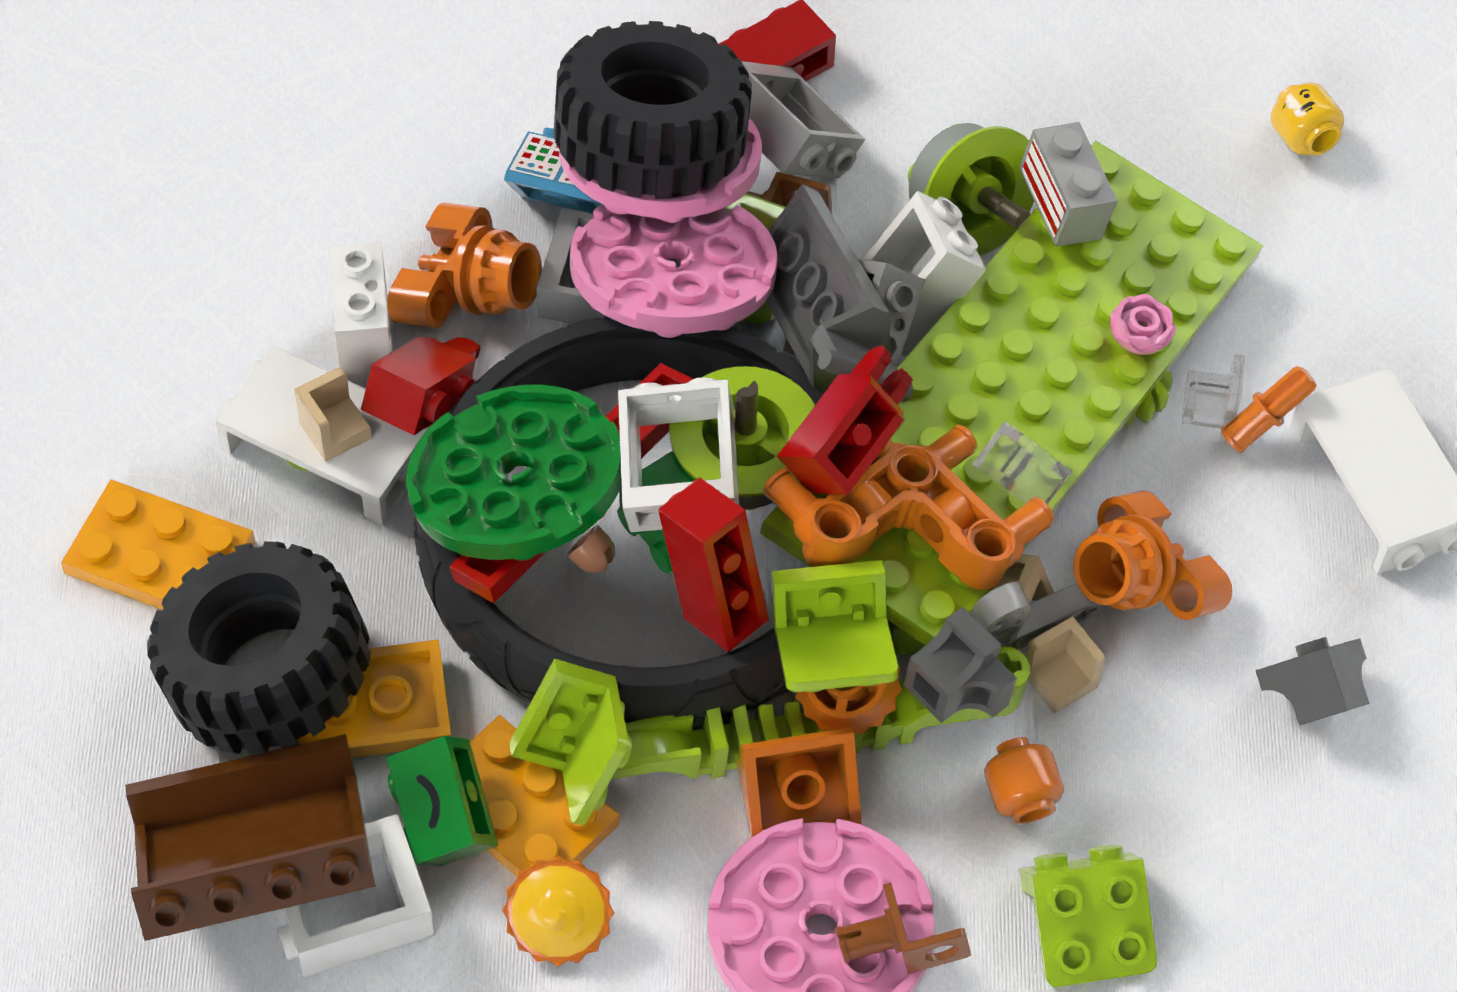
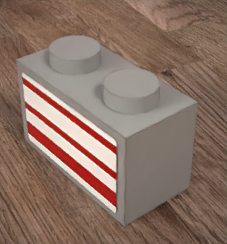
(1067, 184)

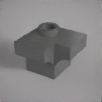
(960, 670)
(1319, 680)

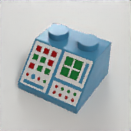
(539, 175)

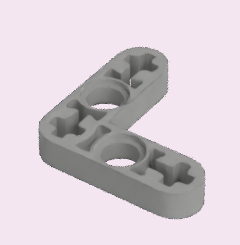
(1016, 621)

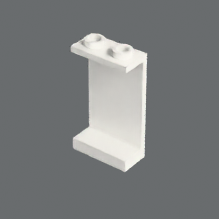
(268, 417)
(1386, 465)

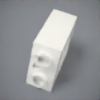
(950, 271)
(360, 308)
(660, 404)
(370, 935)

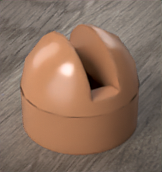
(593, 551)

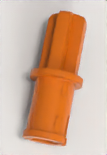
(1268, 409)

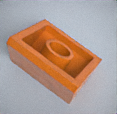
(799, 779)

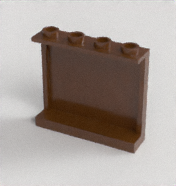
(248, 837)

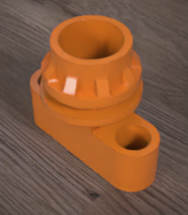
(475, 266)
(1136, 566)

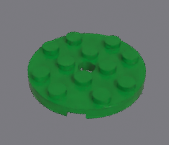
(462, 464)

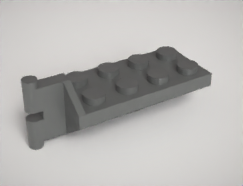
(824, 294)

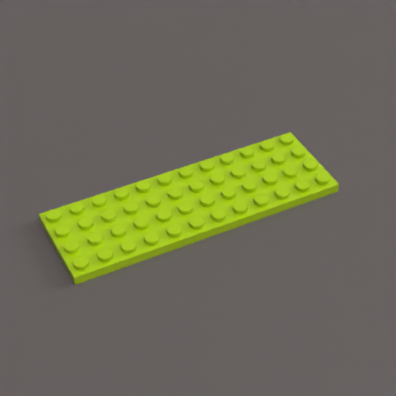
(1042, 356)

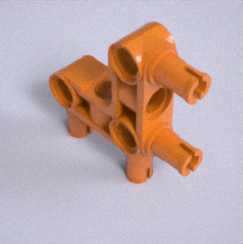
(930, 503)

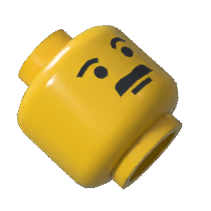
(1307, 119)

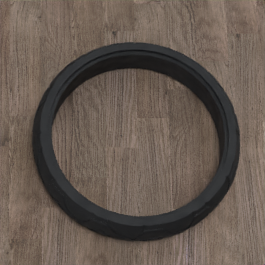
(578, 359)

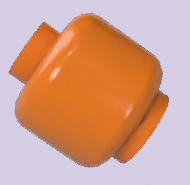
(1024, 780)

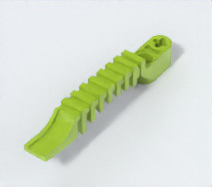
(673, 746)

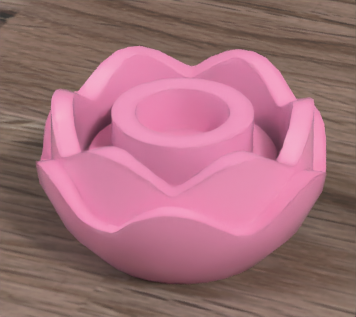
(1142, 324)

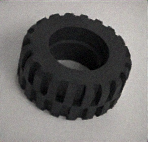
(652, 109)
(281, 693)

